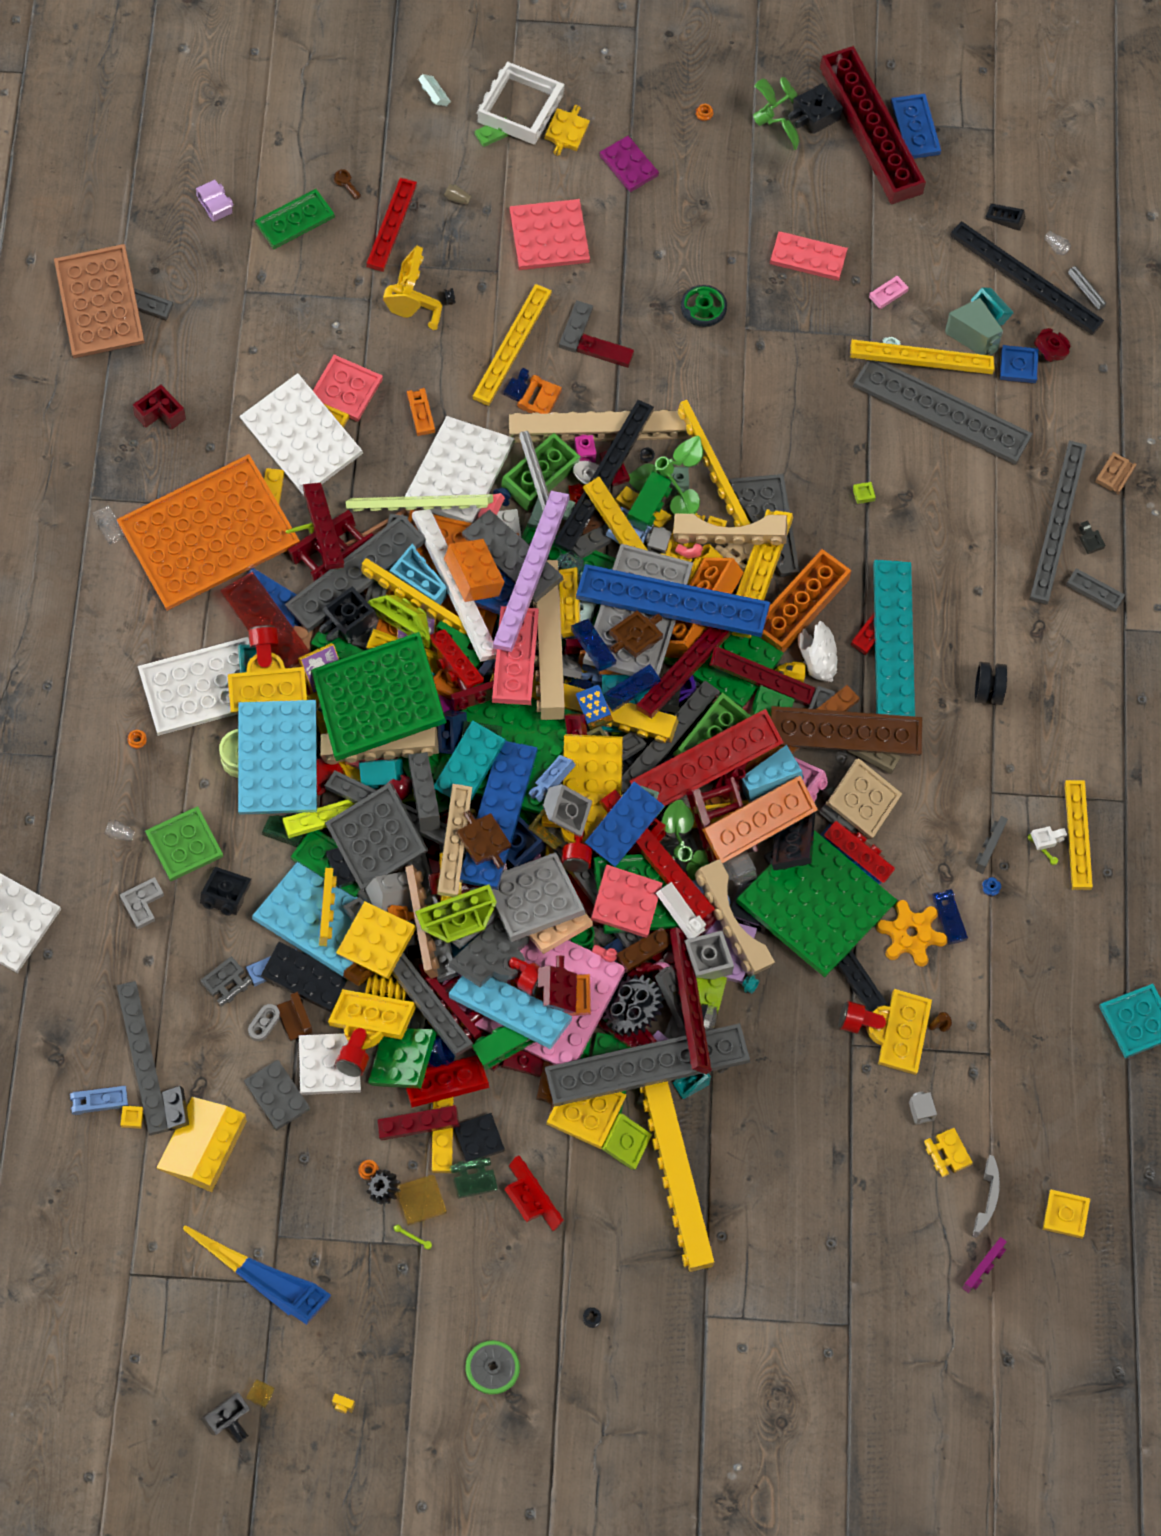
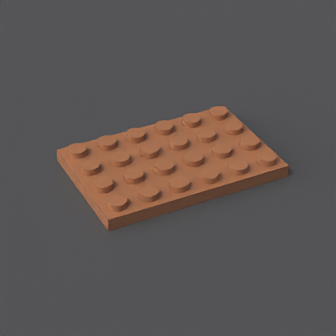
(99, 301)

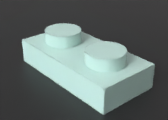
(436, 93)

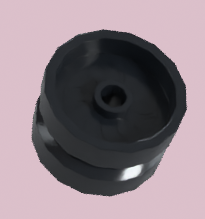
(990, 682)

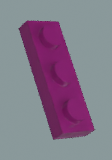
(985, 1266)

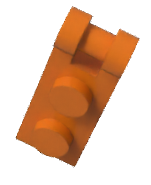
(421, 412)

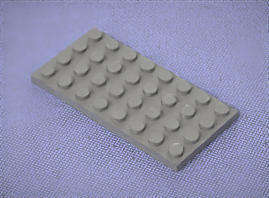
(647, 564)

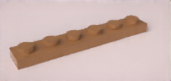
(427, 944)

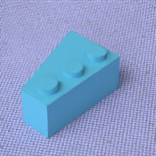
(416, 573)
(770, 774)

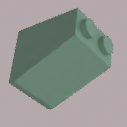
(975, 328)

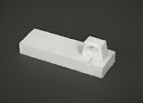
(681, 912)

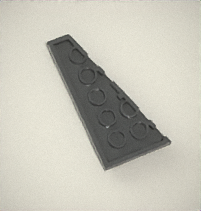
(764, 493)

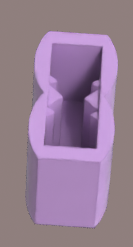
(214, 200)

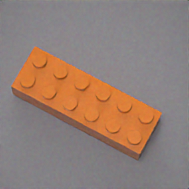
(712, 574)
(804, 599)

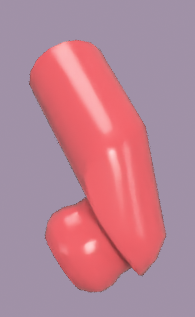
(689, 552)
(608, 955)

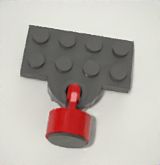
(498, 957)

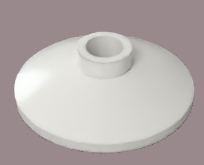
(585, 470)

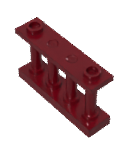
(309, 545)
(703, 817)

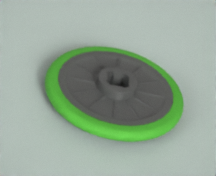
(499, 1379)

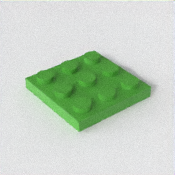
(184, 843)

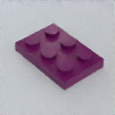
(629, 163)

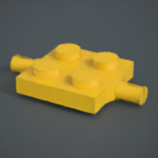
(567, 129)

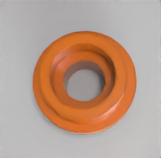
(704, 108)
(137, 734)
(367, 1164)

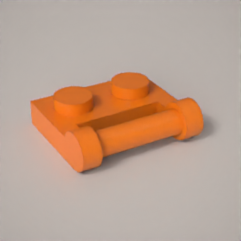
(546, 398)

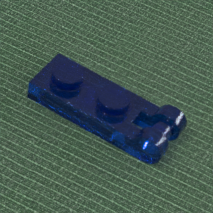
(950, 917)

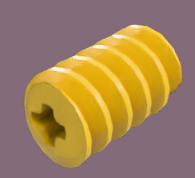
(385, 988)

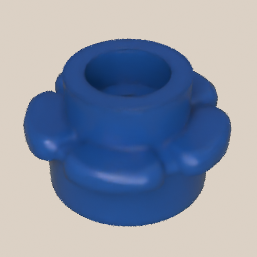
(991, 891)

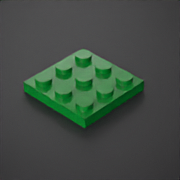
(403, 1060)

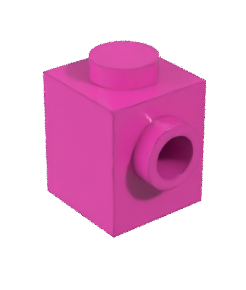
(585, 448)

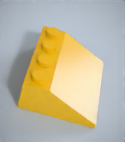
(203, 1147)

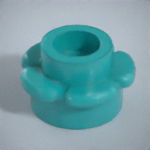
(750, 984)

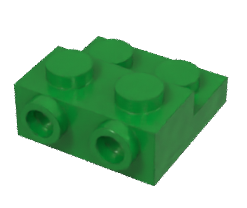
(766, 698)

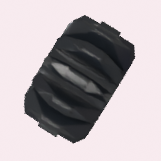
(384, 1194)

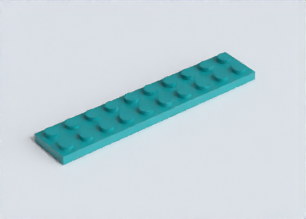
(894, 638)

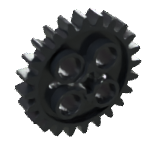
(642, 1001)

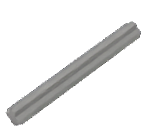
(534, 468)

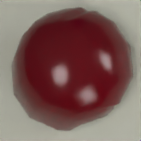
(403, 786)

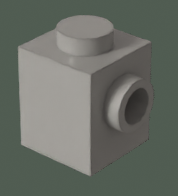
(658, 540)
(922, 1107)

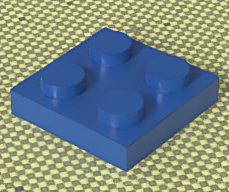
(1019, 364)

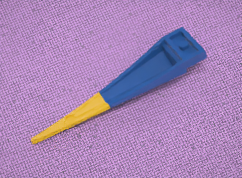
(286, 1291)

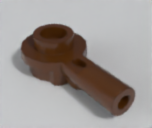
(343, 178)

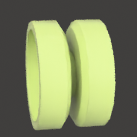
(229, 753)

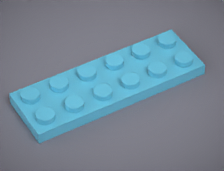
(513, 1009)

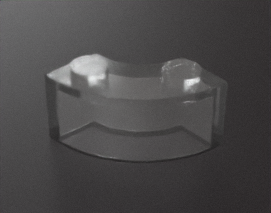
(740, 868)

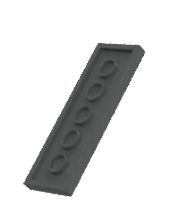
(509, 551)

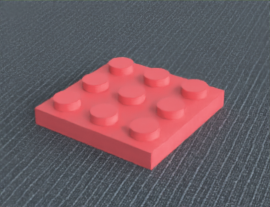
(347, 386)
(626, 901)

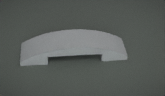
(991, 1174)

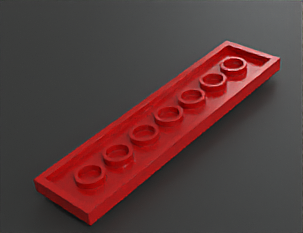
(712, 758)

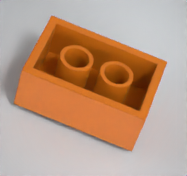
(474, 570)

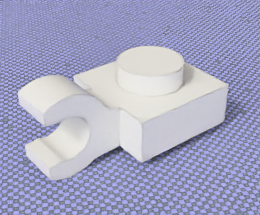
(1047, 838)

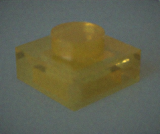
(260, 1393)

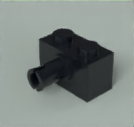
(227, 1416)

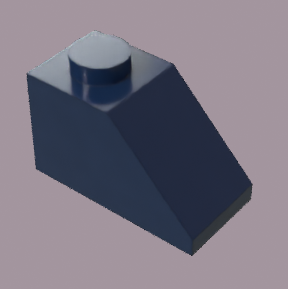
(451, 732)

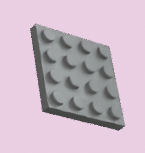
(536, 897)

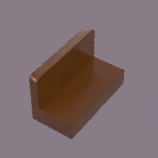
(294, 1017)

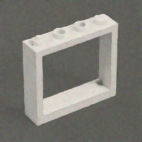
(532, 80)

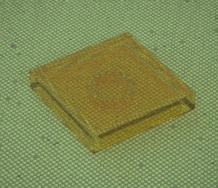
(421, 1200)

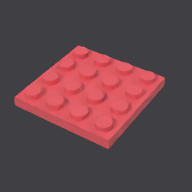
(549, 234)

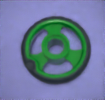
(704, 312)

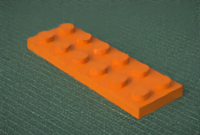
(760, 819)

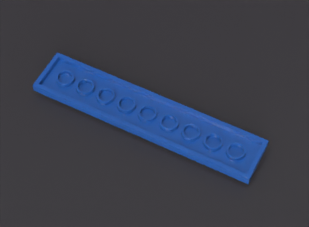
(673, 600)

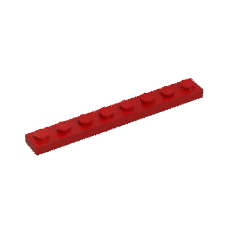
(666, 865)

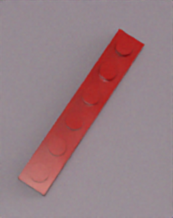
(391, 224)

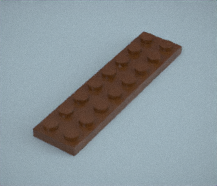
(848, 730)

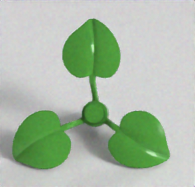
(766, 113)
(689, 454)
(680, 819)

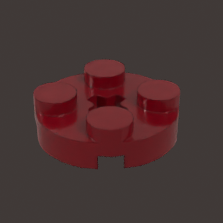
(1047, 339)

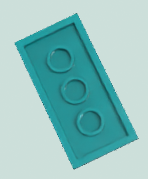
(470, 759)

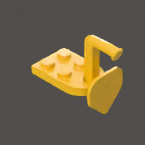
(406, 300)

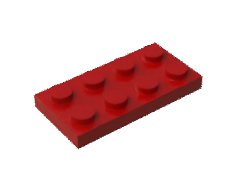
(449, 1081)

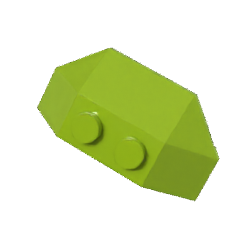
(402, 616)
(458, 915)

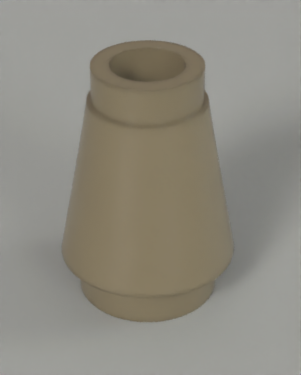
(457, 195)

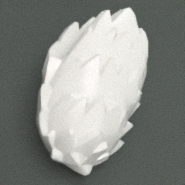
(819, 653)

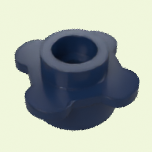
(505, 493)

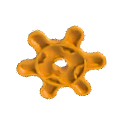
(916, 944)

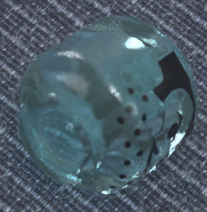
(570, 560)

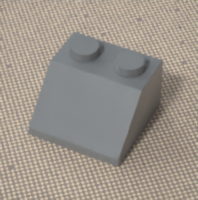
(567, 808)
(390, 890)
(710, 956)

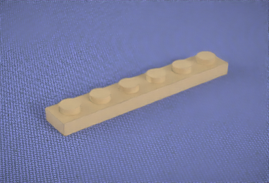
(453, 846)

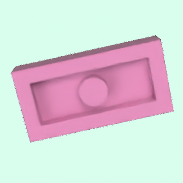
(888, 292)

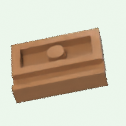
(1115, 473)

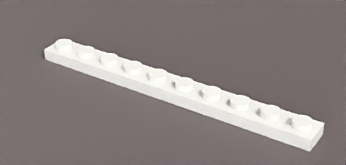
(466, 611)

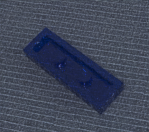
(593, 645)
(631, 687)

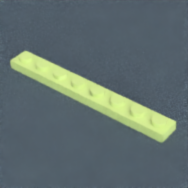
(426, 502)

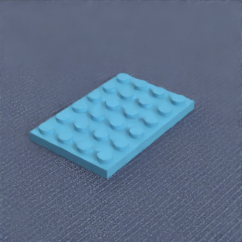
(277, 757)
(296, 912)

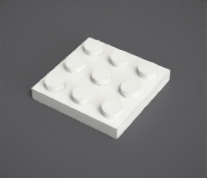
(318, 1066)

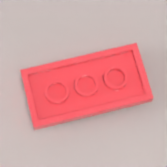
(808, 256)

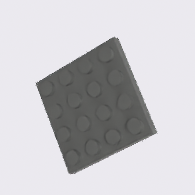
(376, 836)

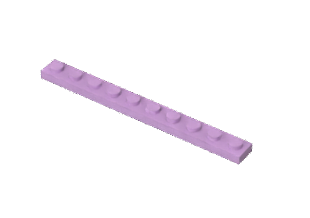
(531, 571)

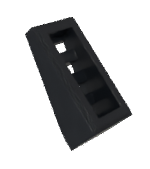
(1005, 221)

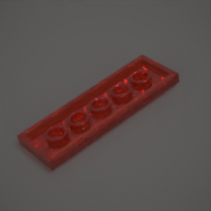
(257, 608)

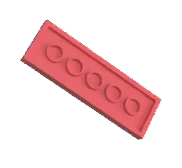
(516, 669)

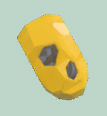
(795, 670)

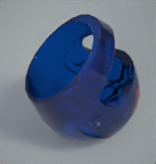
(440, 1054)

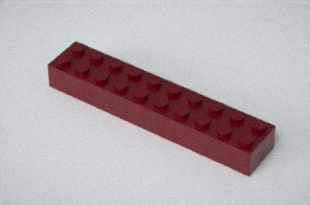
(872, 125)

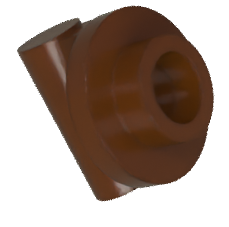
(942, 1021)

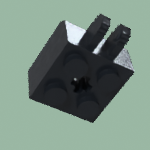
(816, 109)
(349, 616)

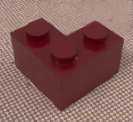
(157, 405)

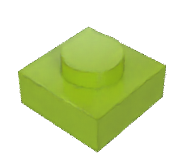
(864, 492)

